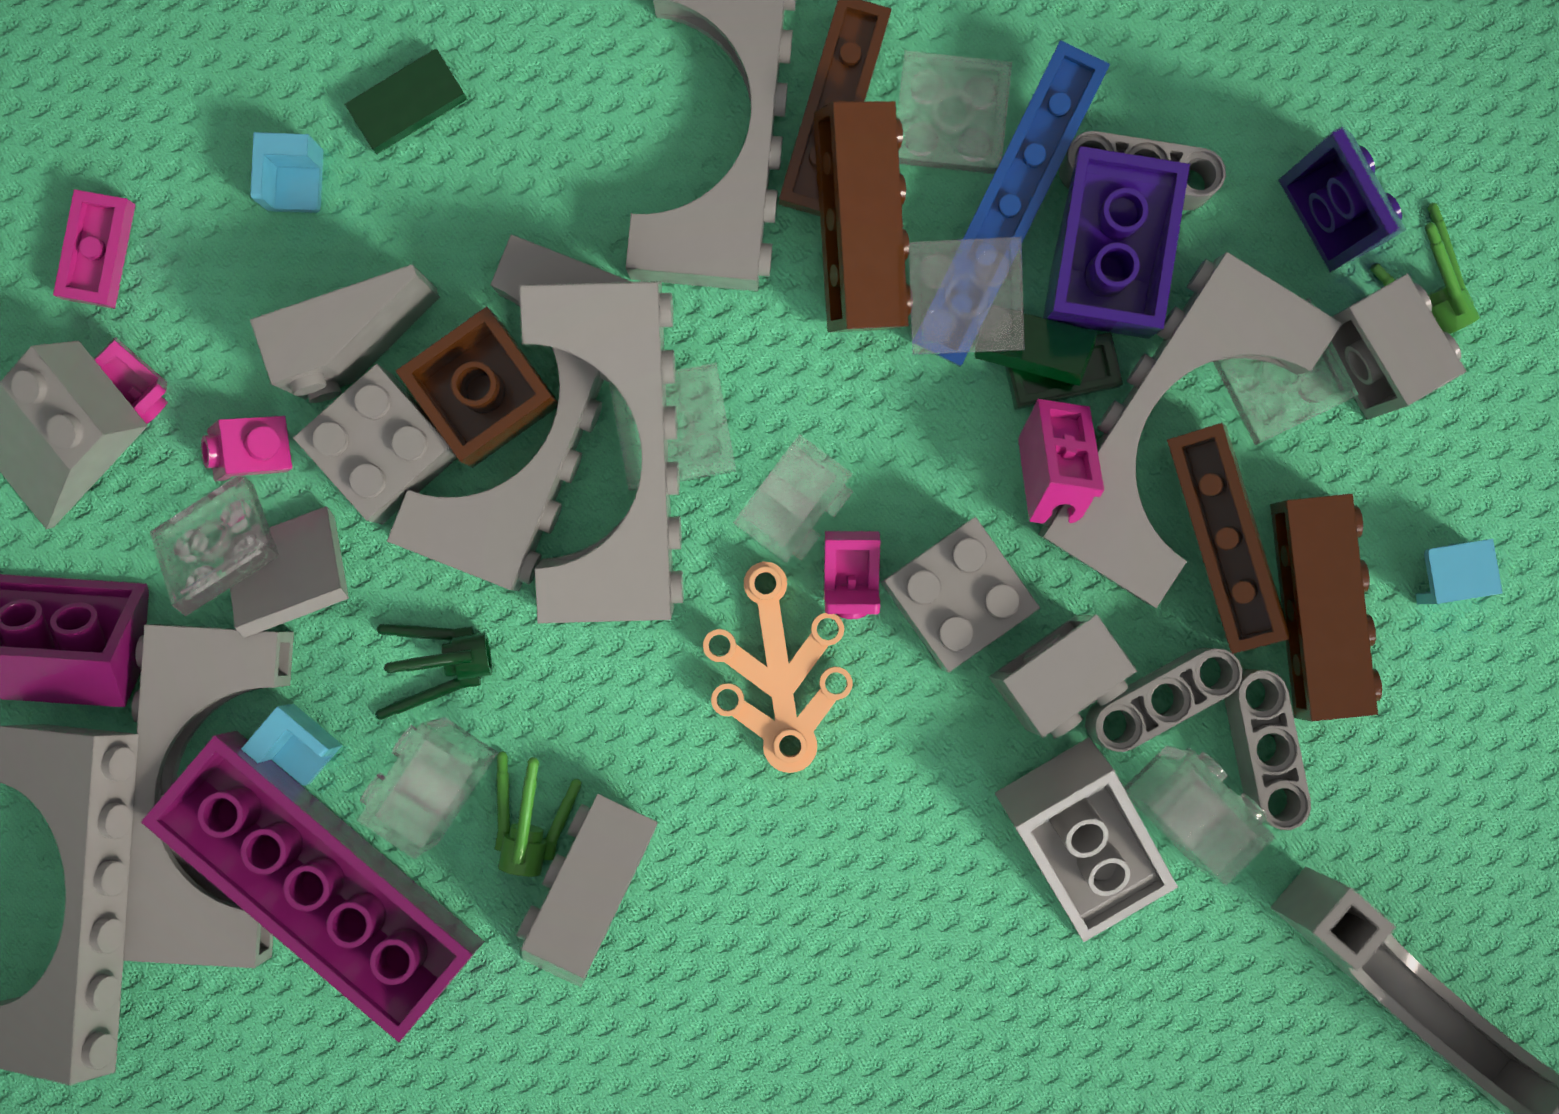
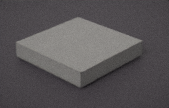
(298, 581)

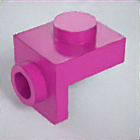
(133, 379)
(247, 447)
(851, 573)

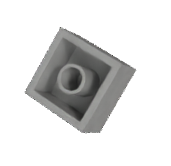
(1395, 348)
(376, 445)
(960, 595)
(1064, 676)

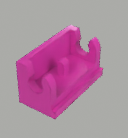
(1059, 460)

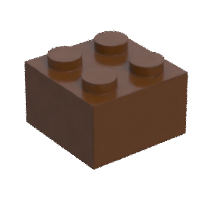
(477, 388)

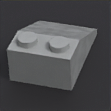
(340, 334)
(60, 427)
(1087, 839)

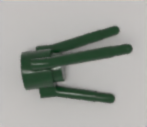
(465, 657)

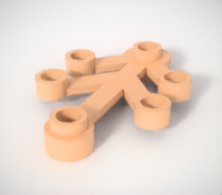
(779, 677)

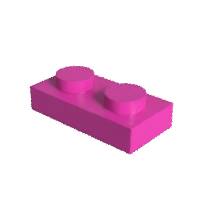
(94, 249)

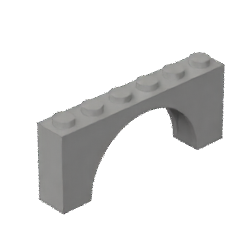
(721, 233)
(1227, 317)
(622, 336)
(500, 528)
(184, 678)
(86, 794)
(1362, 946)

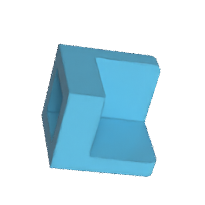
(286, 172)
(1461, 572)
(293, 743)

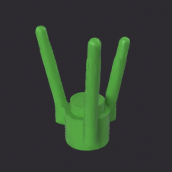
(1452, 302)
(522, 845)

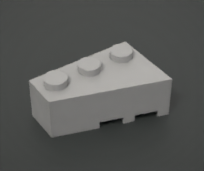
(585, 889)

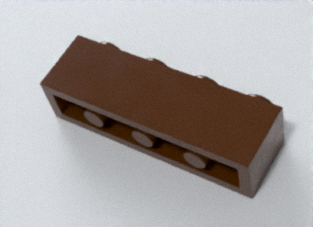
(862, 216)
(1228, 538)
(1325, 607)

